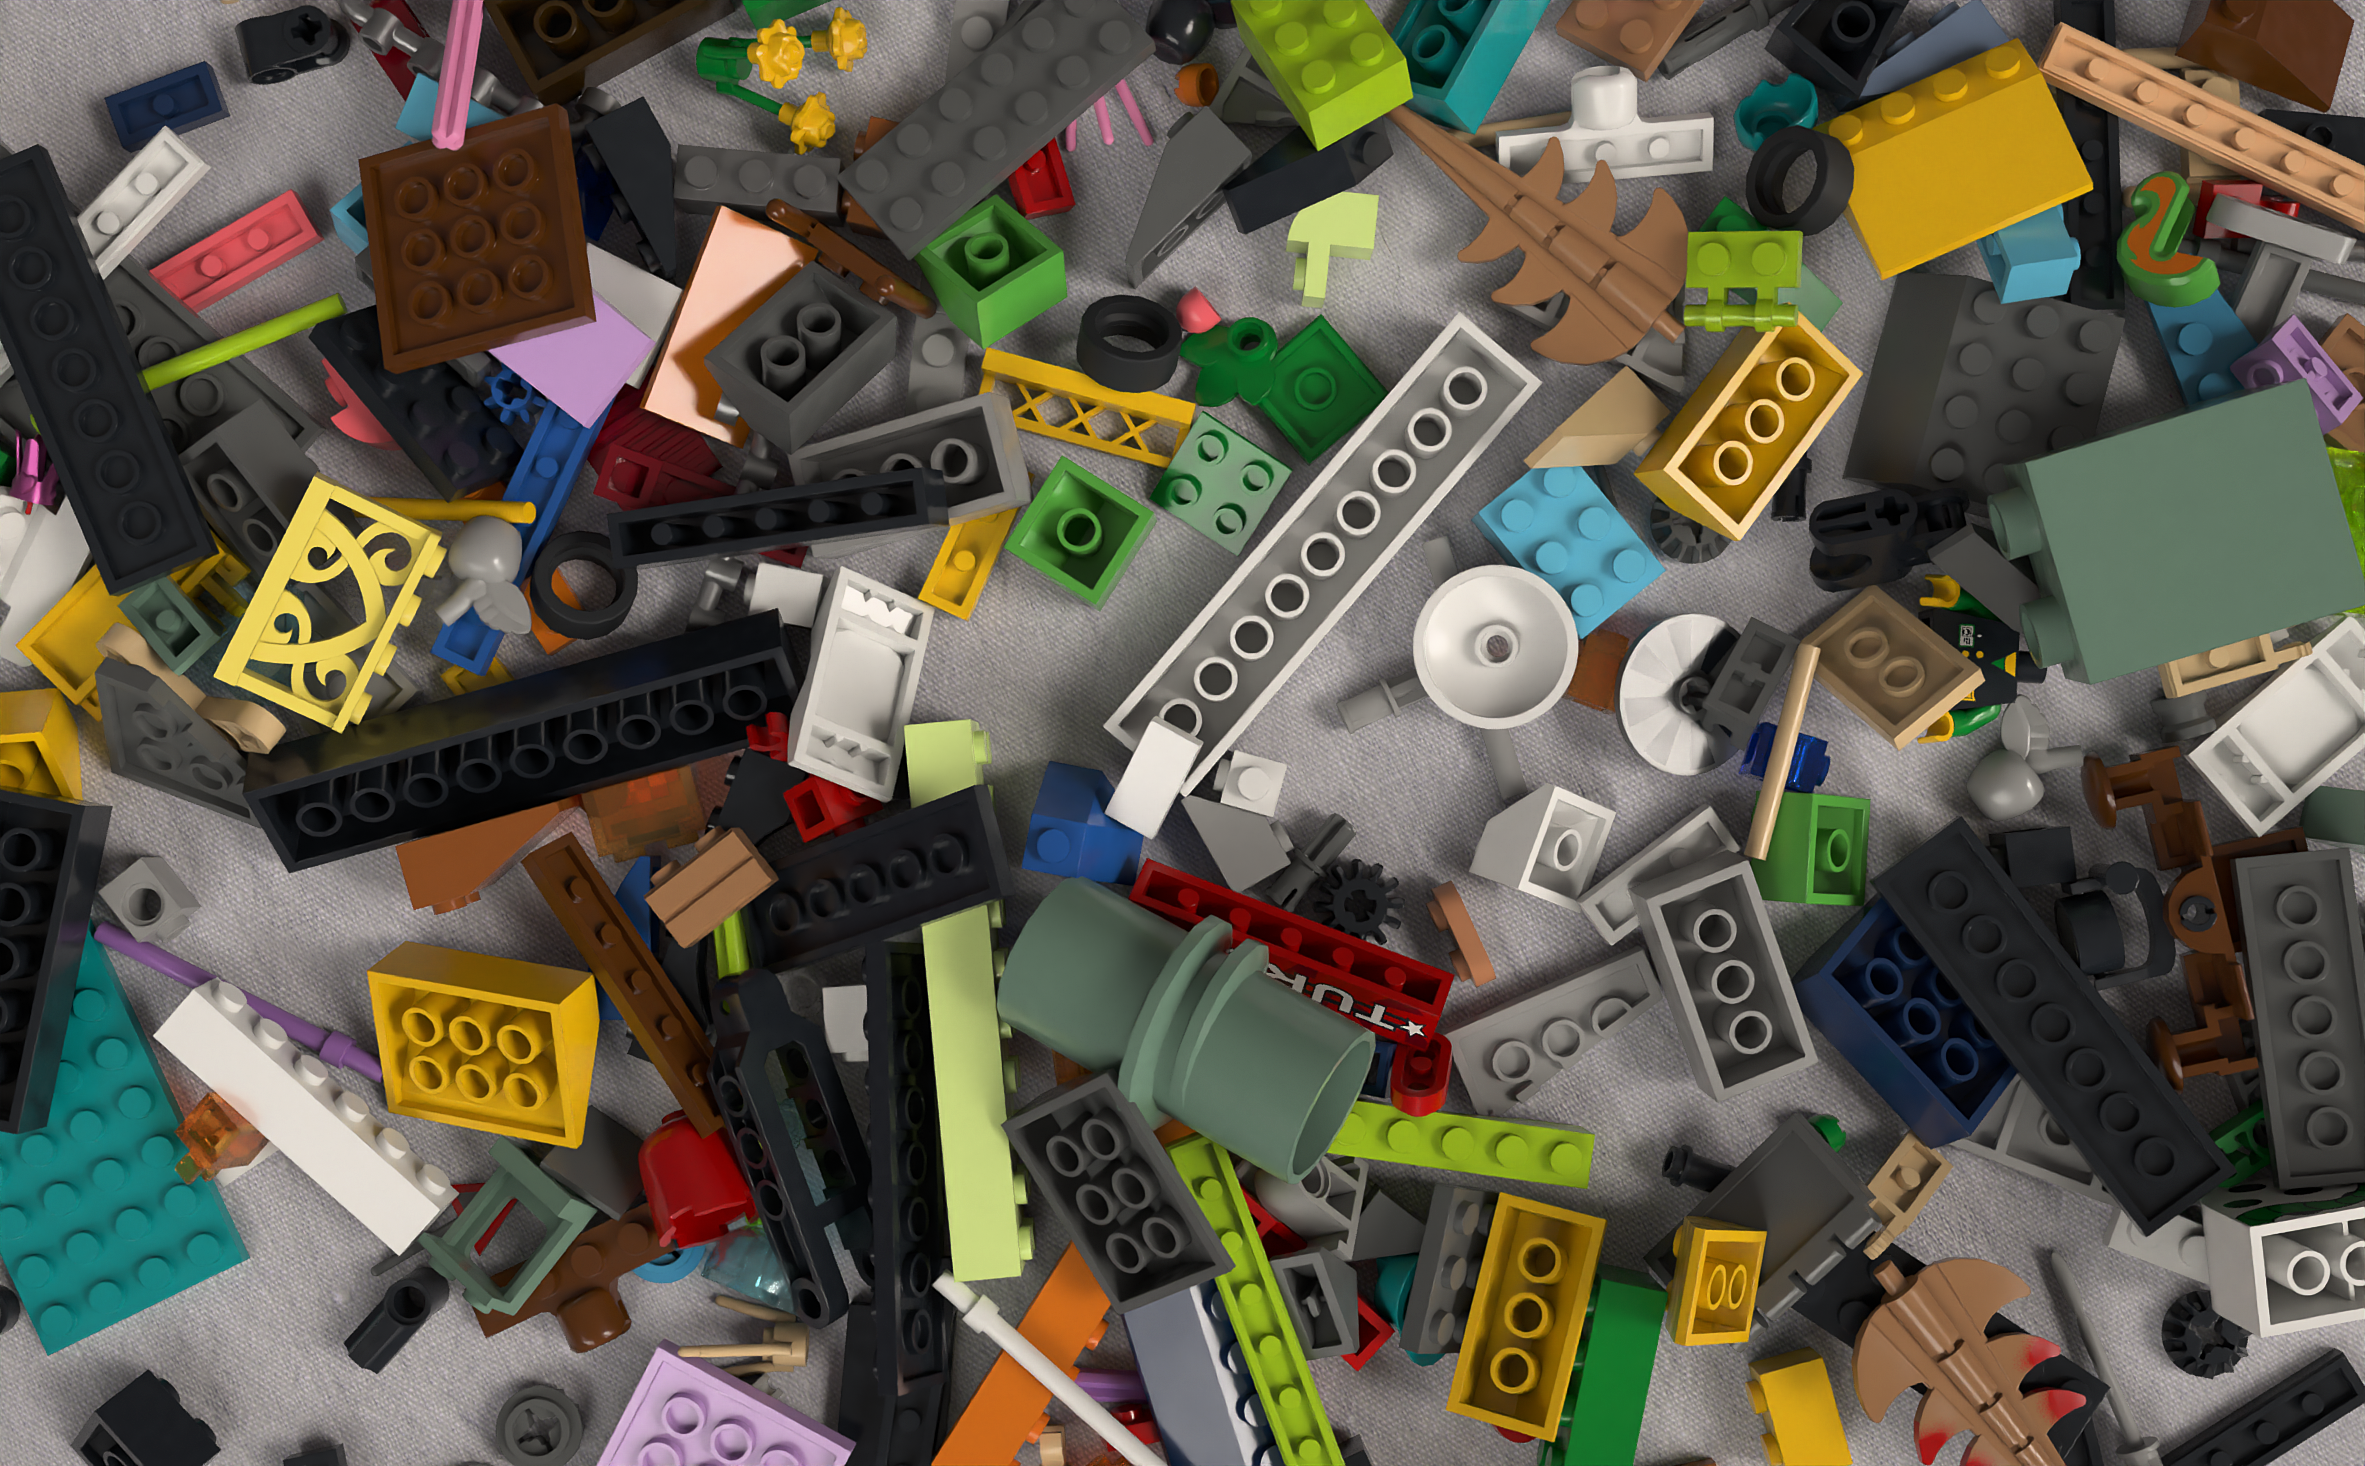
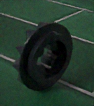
(2184, 1345)

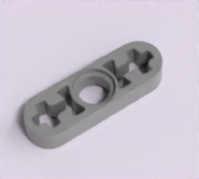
(2280, 229)

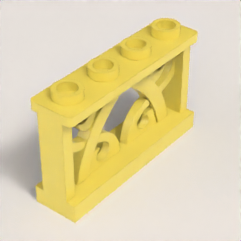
(261, 641)

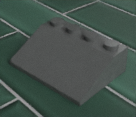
(1116, 1191)

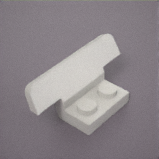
(38, 565)

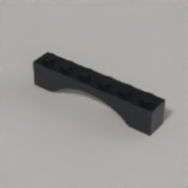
(758, 809)

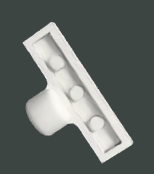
(1609, 129)

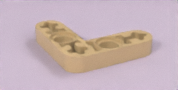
(237, 721)

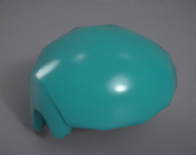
(1775, 108)

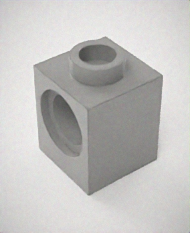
(128, 897)

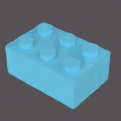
(1571, 538)

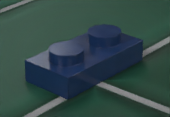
(177, 100)

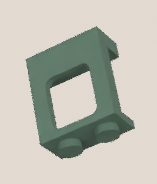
(547, 1198)

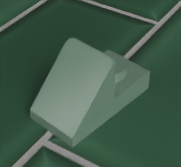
(171, 623)

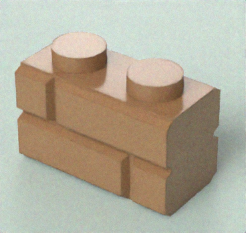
(709, 886)

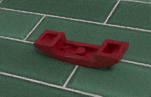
(650, 482)

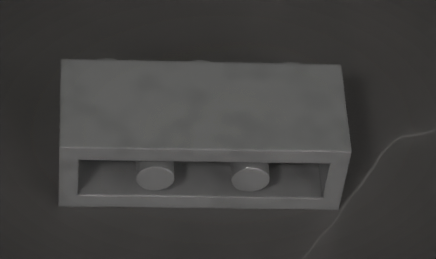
(752, 178)

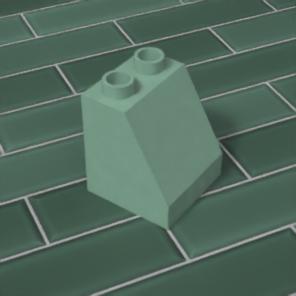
(2179, 534)

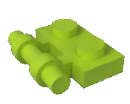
(1743, 261)

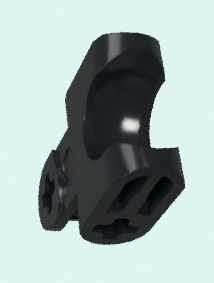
(1880, 535)

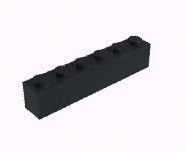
(779, 519)

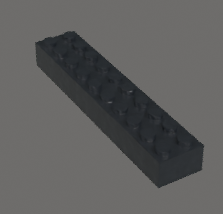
(523, 742)

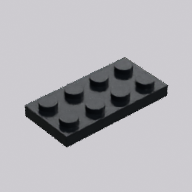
(424, 409)

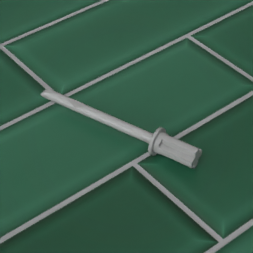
(2137, 1449)

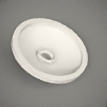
(1455, 656)

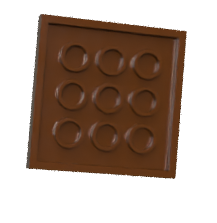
(477, 240)

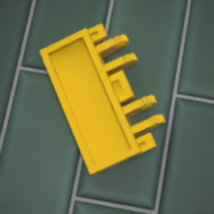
(67, 636)

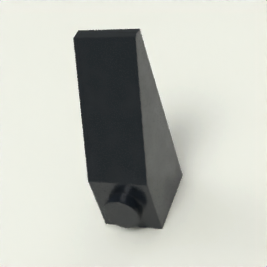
(1299, 176)

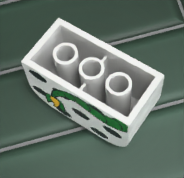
(2286, 1255)

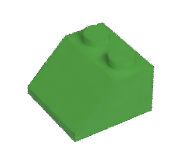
(993, 271)
(1081, 533)
(1816, 851)

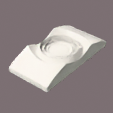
(859, 684)
(2289, 731)

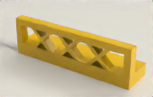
(1081, 388)

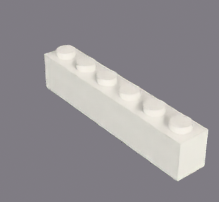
(306, 1113)

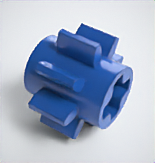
(513, 407)

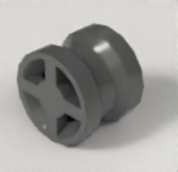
(2183, 716)

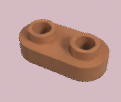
(1451, 914)

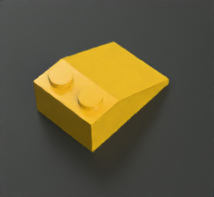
(1713, 1281)

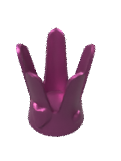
(30, 480)

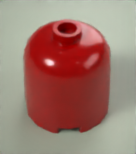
(693, 1183)

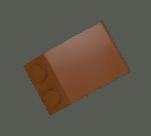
(459, 862)

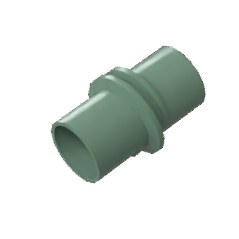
(1186, 1025)

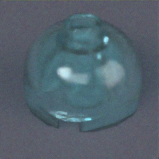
(750, 1266)

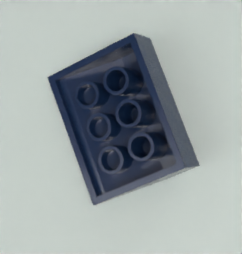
(1902, 1026)

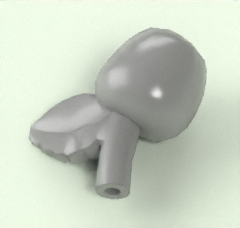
(488, 560)
(2007, 778)

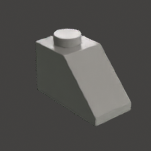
(1239, 841)

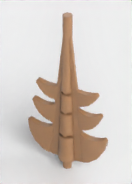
(1612, 281)

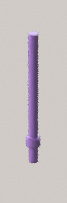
(333, 1047)

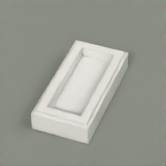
(1153, 777)

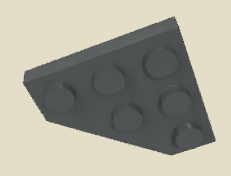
(166, 743)

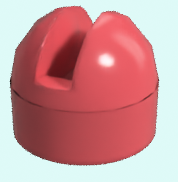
(1196, 312)

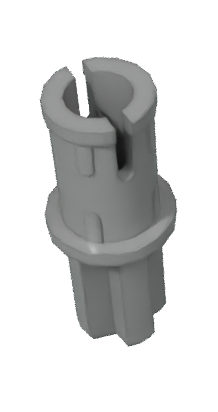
(1382, 701)

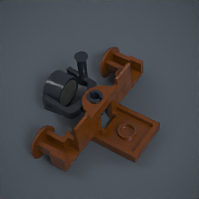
(2178, 839)

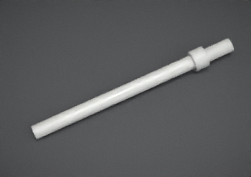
(981, 1314)

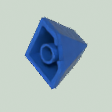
(1074, 835)

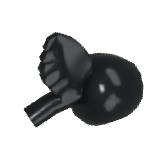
(1186, 27)

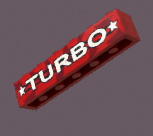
(1340, 971)

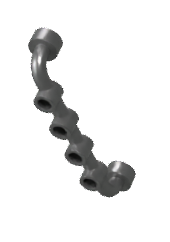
(384, 30)
(724, 572)

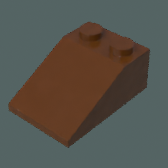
(2271, 44)

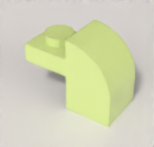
(1335, 228)

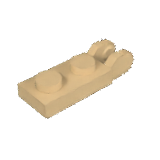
(2227, 664)
(1903, 1188)

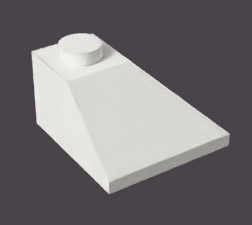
(1545, 845)

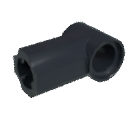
(396, 1319)

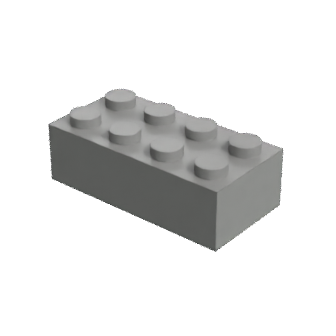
(966, 439)
(1723, 975)

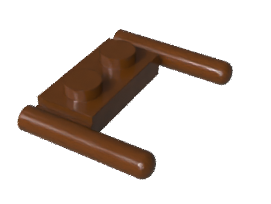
(844, 256)

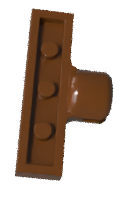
(584, 1282)

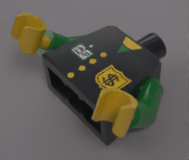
(1985, 642)

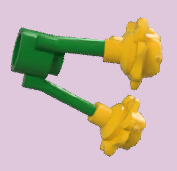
(779, 59)

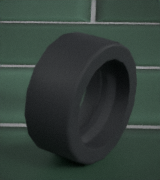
(1829, 192)
(1129, 369)
(564, 618)

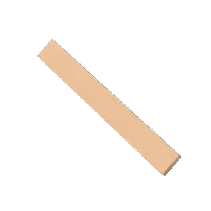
(2205, 124)

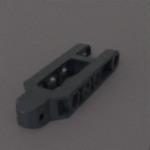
(794, 1225)

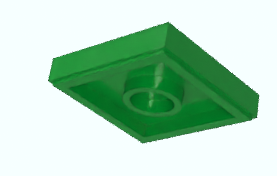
(1319, 390)

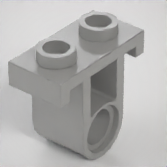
(1322, 1205)

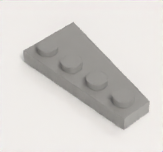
(1535, 1036)

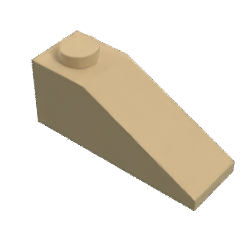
(1605, 427)

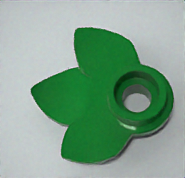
(1227, 367)

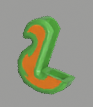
(2151, 242)

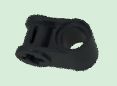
(282, 46)

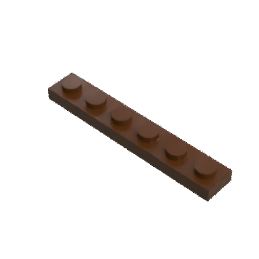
(628, 974)

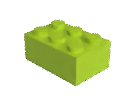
(1325, 62)

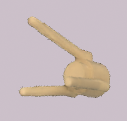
(782, 1345)

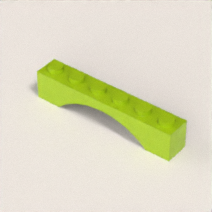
(1469, 1143)

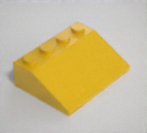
(1956, 158)
(486, 1041)

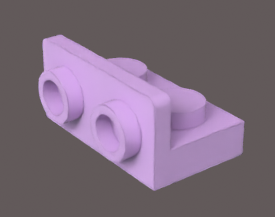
(2294, 354)

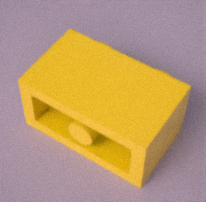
(1797, 1410)

